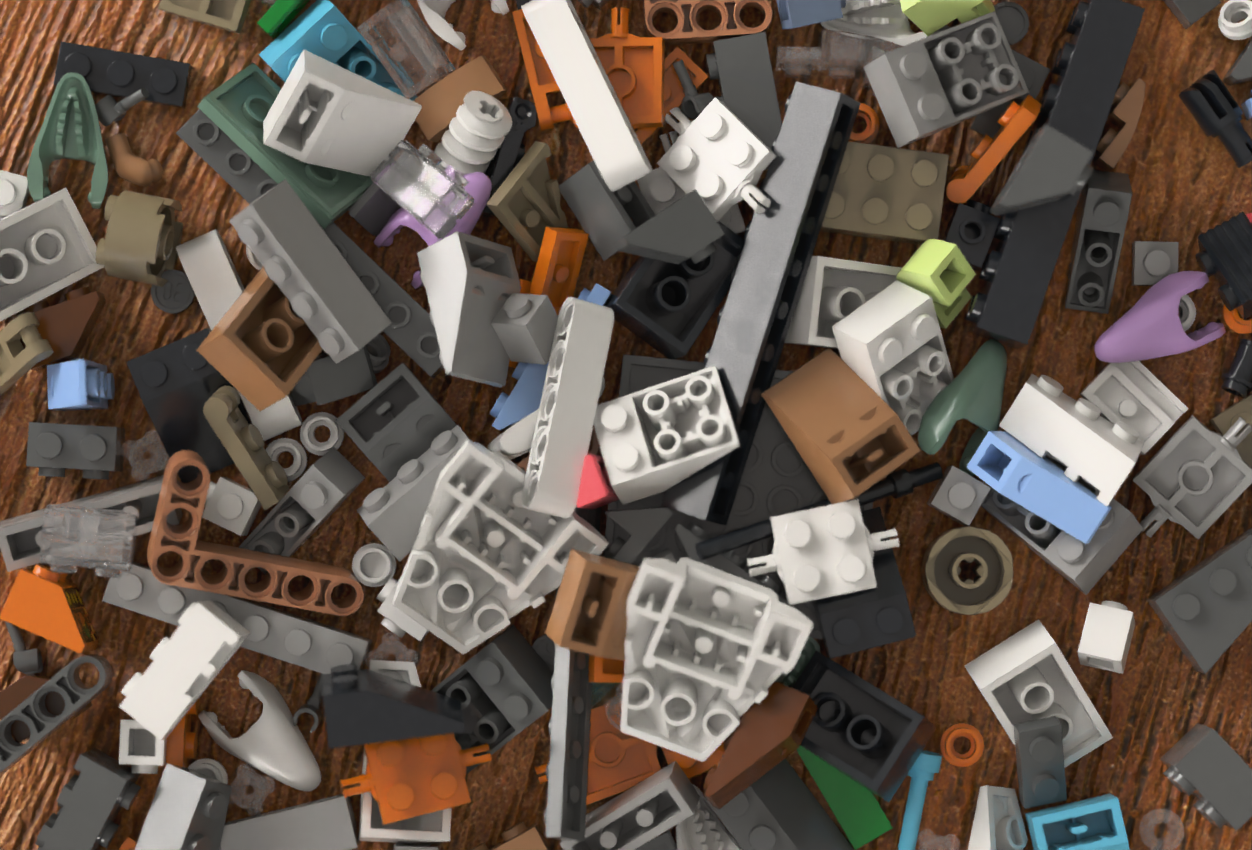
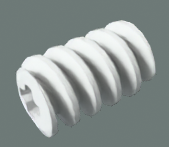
(474, 134)

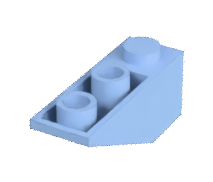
(79, 386)
(1037, 485)

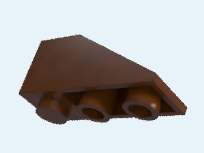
(760, 742)

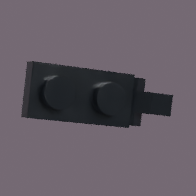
(511, 150)

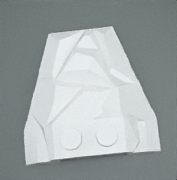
(484, 552)
(701, 653)

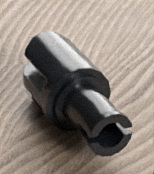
(1219, 115)

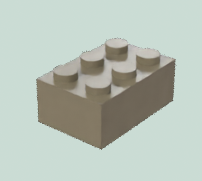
(887, 194)

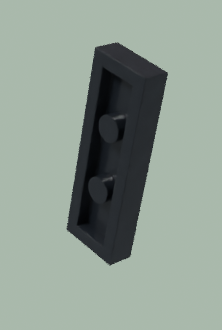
(125, 73)

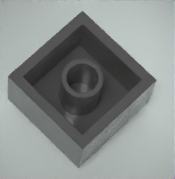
(1214, 774)

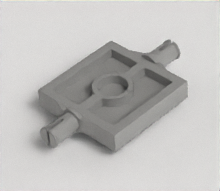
(1195, 477)

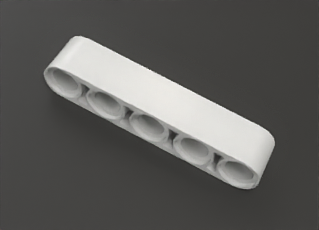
(587, 91)
(216, 289)
(567, 407)

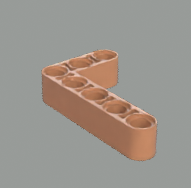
(690, 32)
(235, 560)

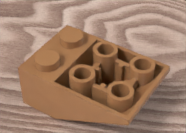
(839, 426)
(592, 605)

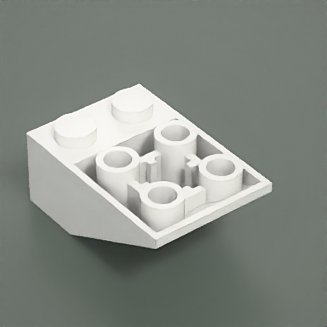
(336, 117)
(897, 350)
(664, 434)

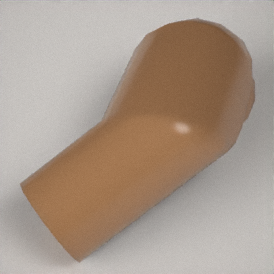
(130, 166)

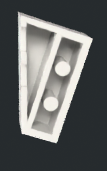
(1073, 435)
(183, 667)

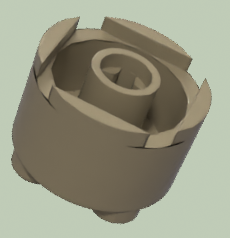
(140, 237)
(992, 570)

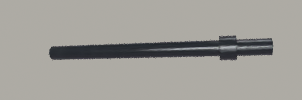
(896, 485)

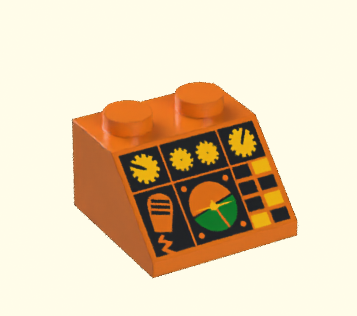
(50, 608)

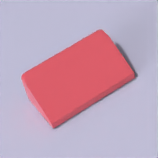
(595, 484)

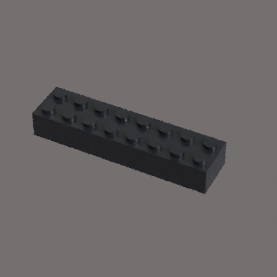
(1077, 107)

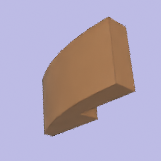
(445, 97)
(1125, 115)

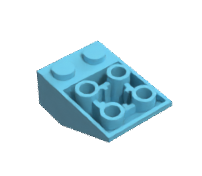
(330, 36)
(1079, 825)

